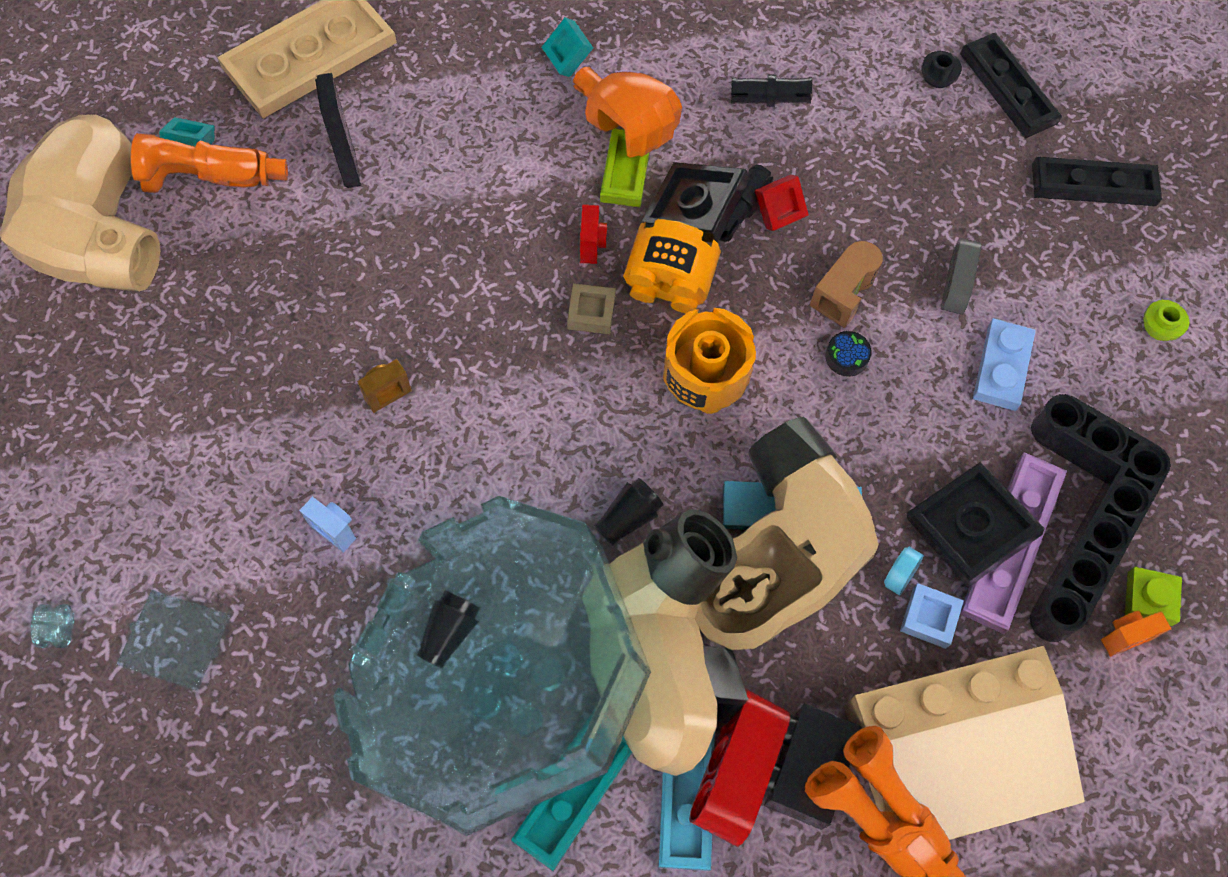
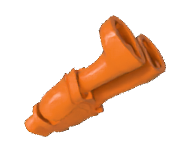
(228, 166)
(906, 838)

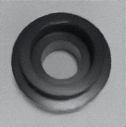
(941, 69)

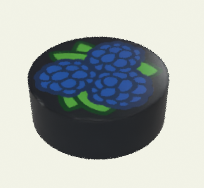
(848, 353)

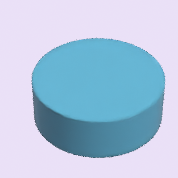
(903, 570)

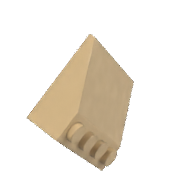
(979, 741)

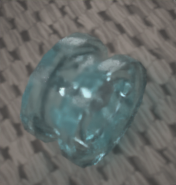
(52, 626)

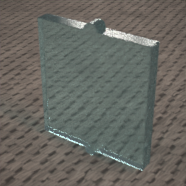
(174, 640)

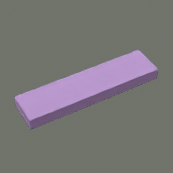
(997, 594)

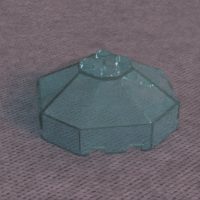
(528, 694)

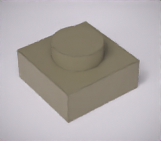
(591, 308)

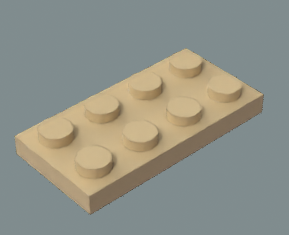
(317, 41)

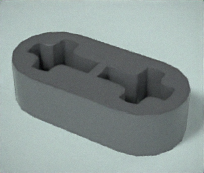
(961, 276)

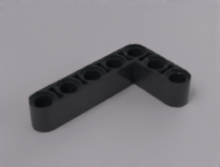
(1104, 518)

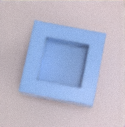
(329, 522)
(931, 616)

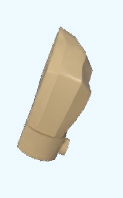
(66, 208)

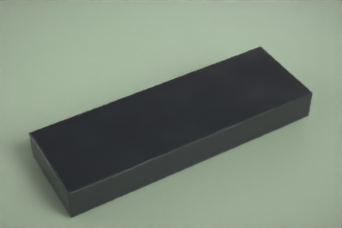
(1010, 85)
(337, 130)
(1096, 181)

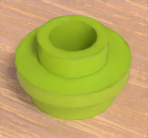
(1161, 328)

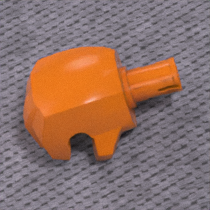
(635, 102)

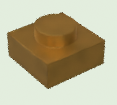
(384, 385)

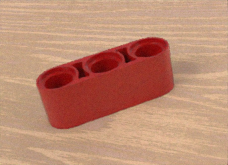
(740, 770)

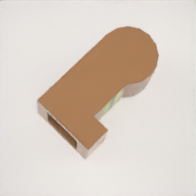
(852, 272)

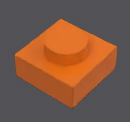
(1134, 631)

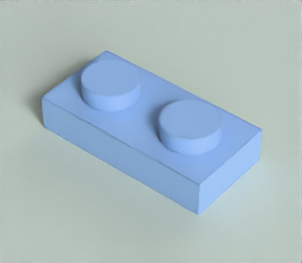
(1004, 364)

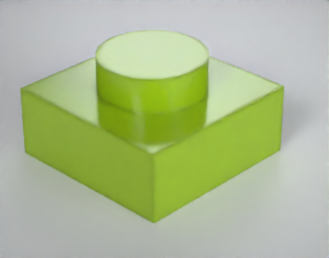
(1152, 593)

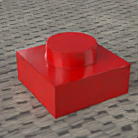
(781, 202)
(592, 234)

